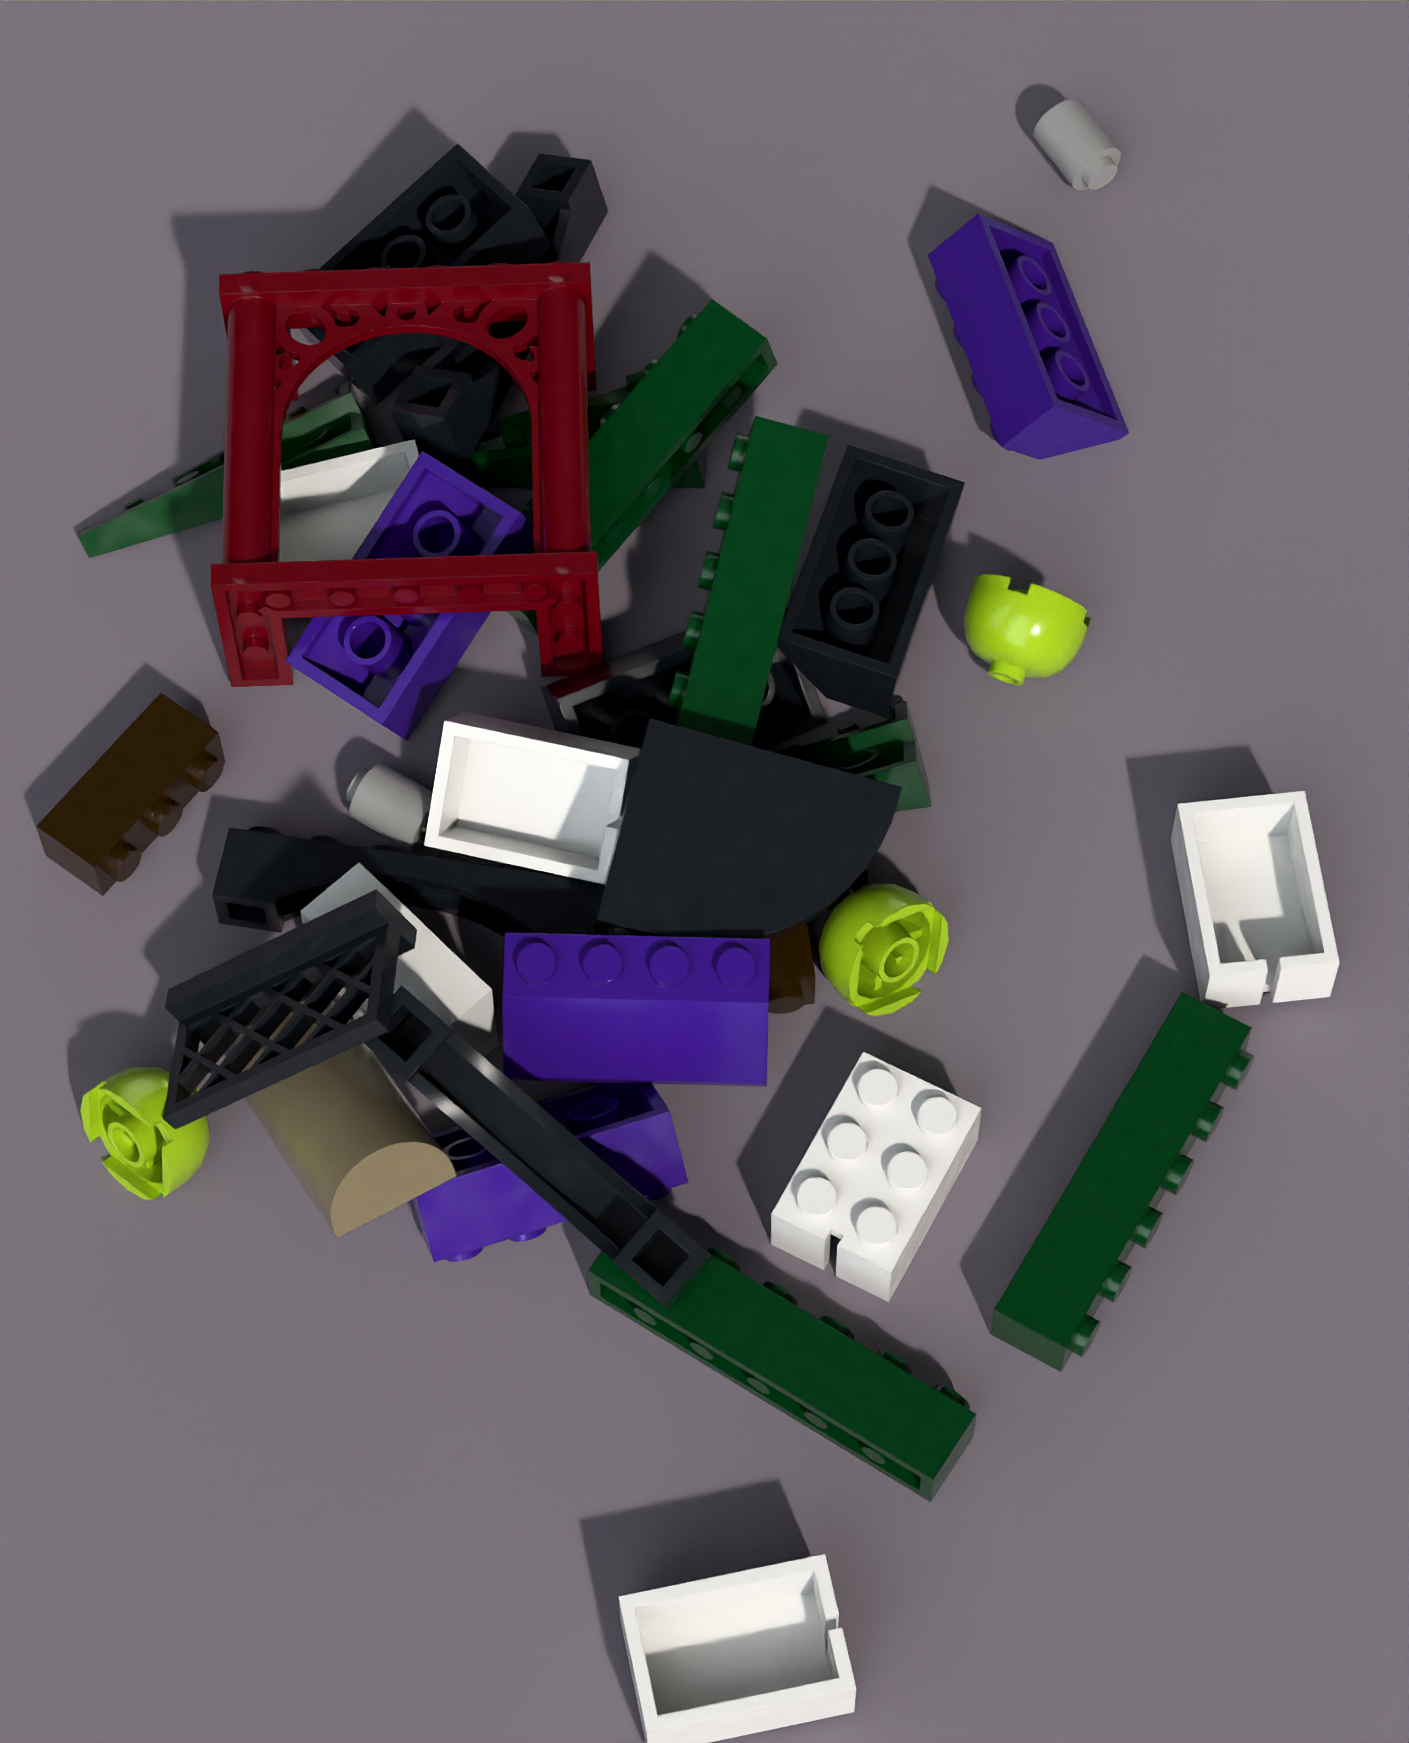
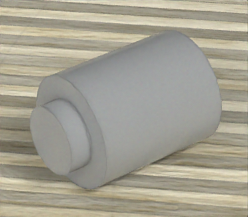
(1077, 145)
(391, 805)

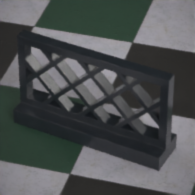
(268, 985)

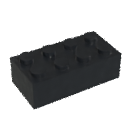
(444, 218)

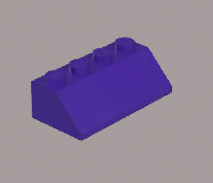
(1025, 340)
(401, 661)
(636, 1009)
(489, 1203)

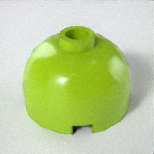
(1022, 630)
(881, 945)
(144, 1149)

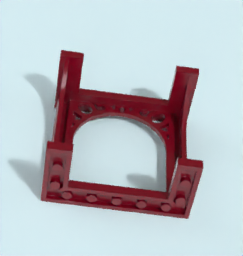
(561, 578)

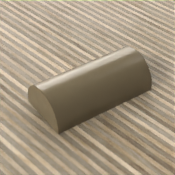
(350, 1136)

